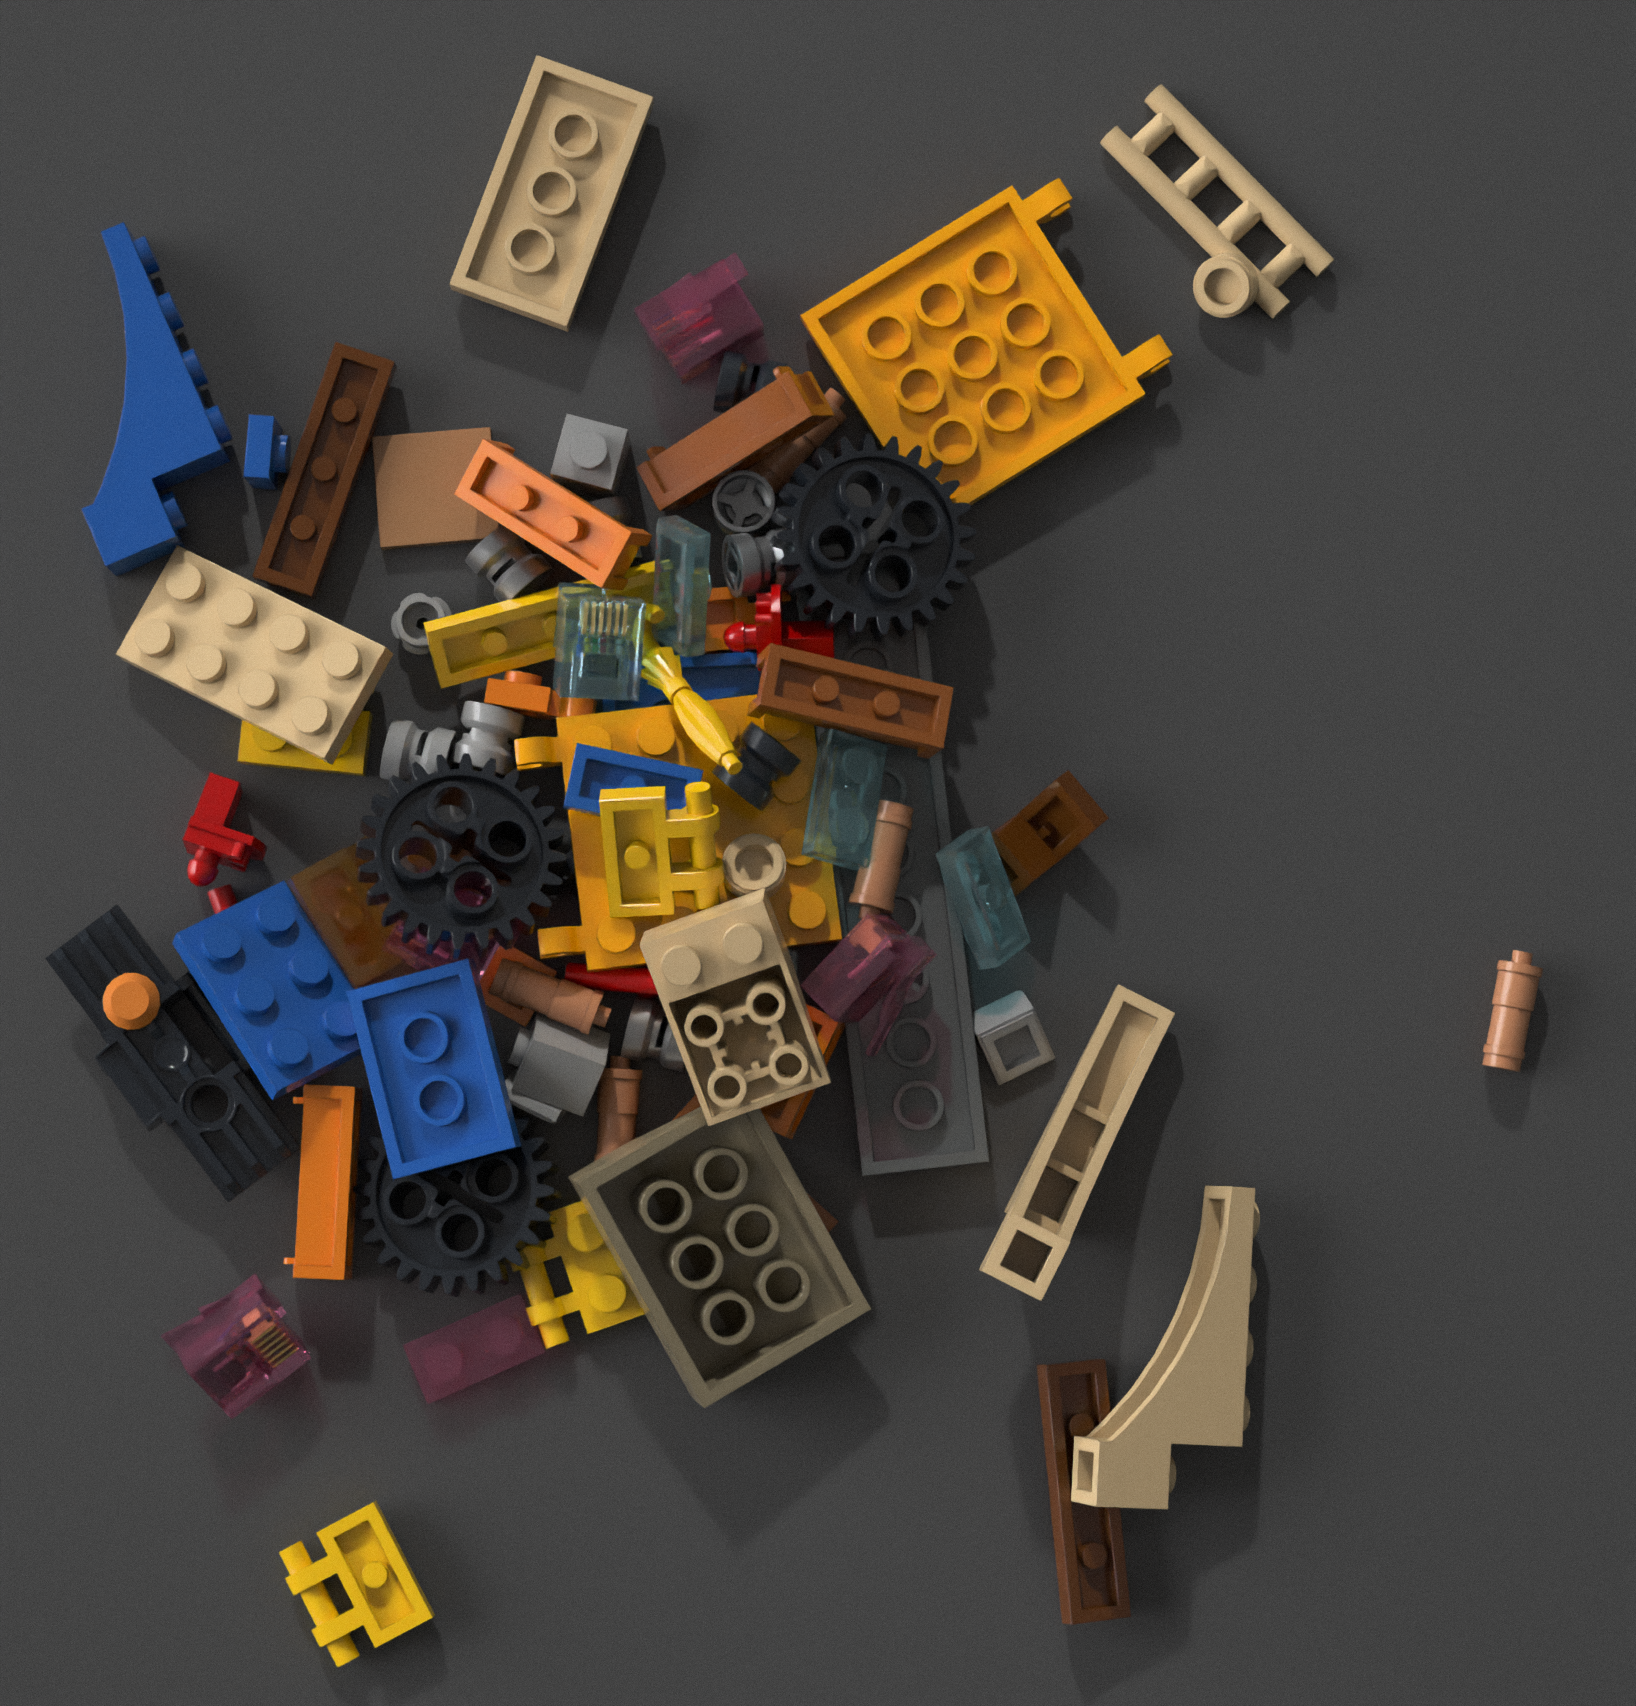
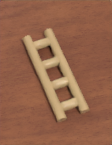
(1214, 162)

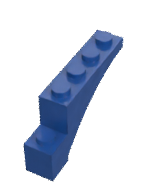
(164, 420)

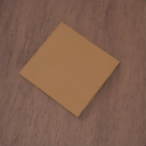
(418, 485)

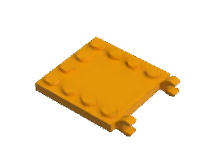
(980, 347)
(804, 903)

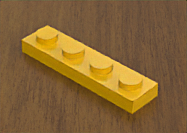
(509, 631)

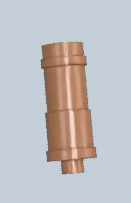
(779, 466)
(878, 883)
(550, 996)
(1511, 1012)
(617, 1105)

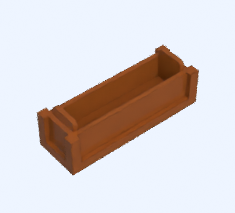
(735, 440)
(852, 699)

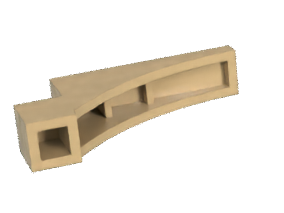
(1076, 1144)
(1195, 1378)

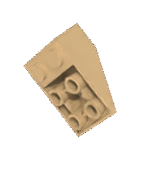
(735, 1006)

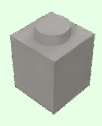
(590, 457)
(558, 1063)

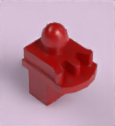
(770, 628)
(210, 834)

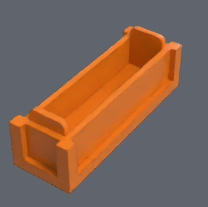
(550, 516)
(327, 1181)

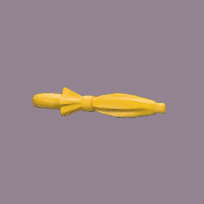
(695, 713)

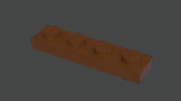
(324, 470)
(1085, 1536)

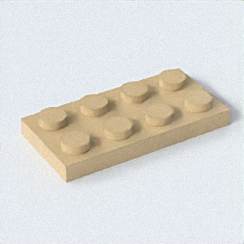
(552, 193)
(254, 654)

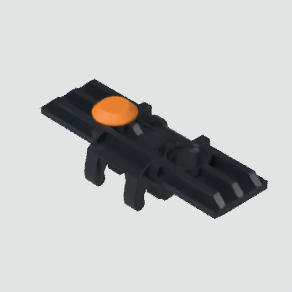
(154, 1063)

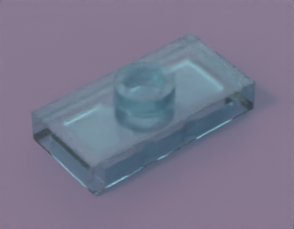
(681, 584)

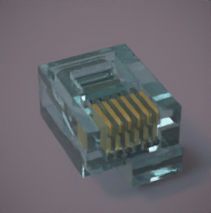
(598, 643)

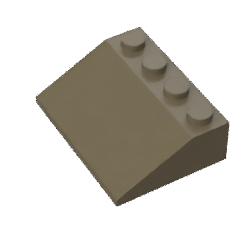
(719, 1248)

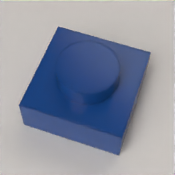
(266, 452)

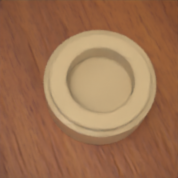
(1225, 285)
(754, 864)

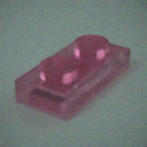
(474, 1348)

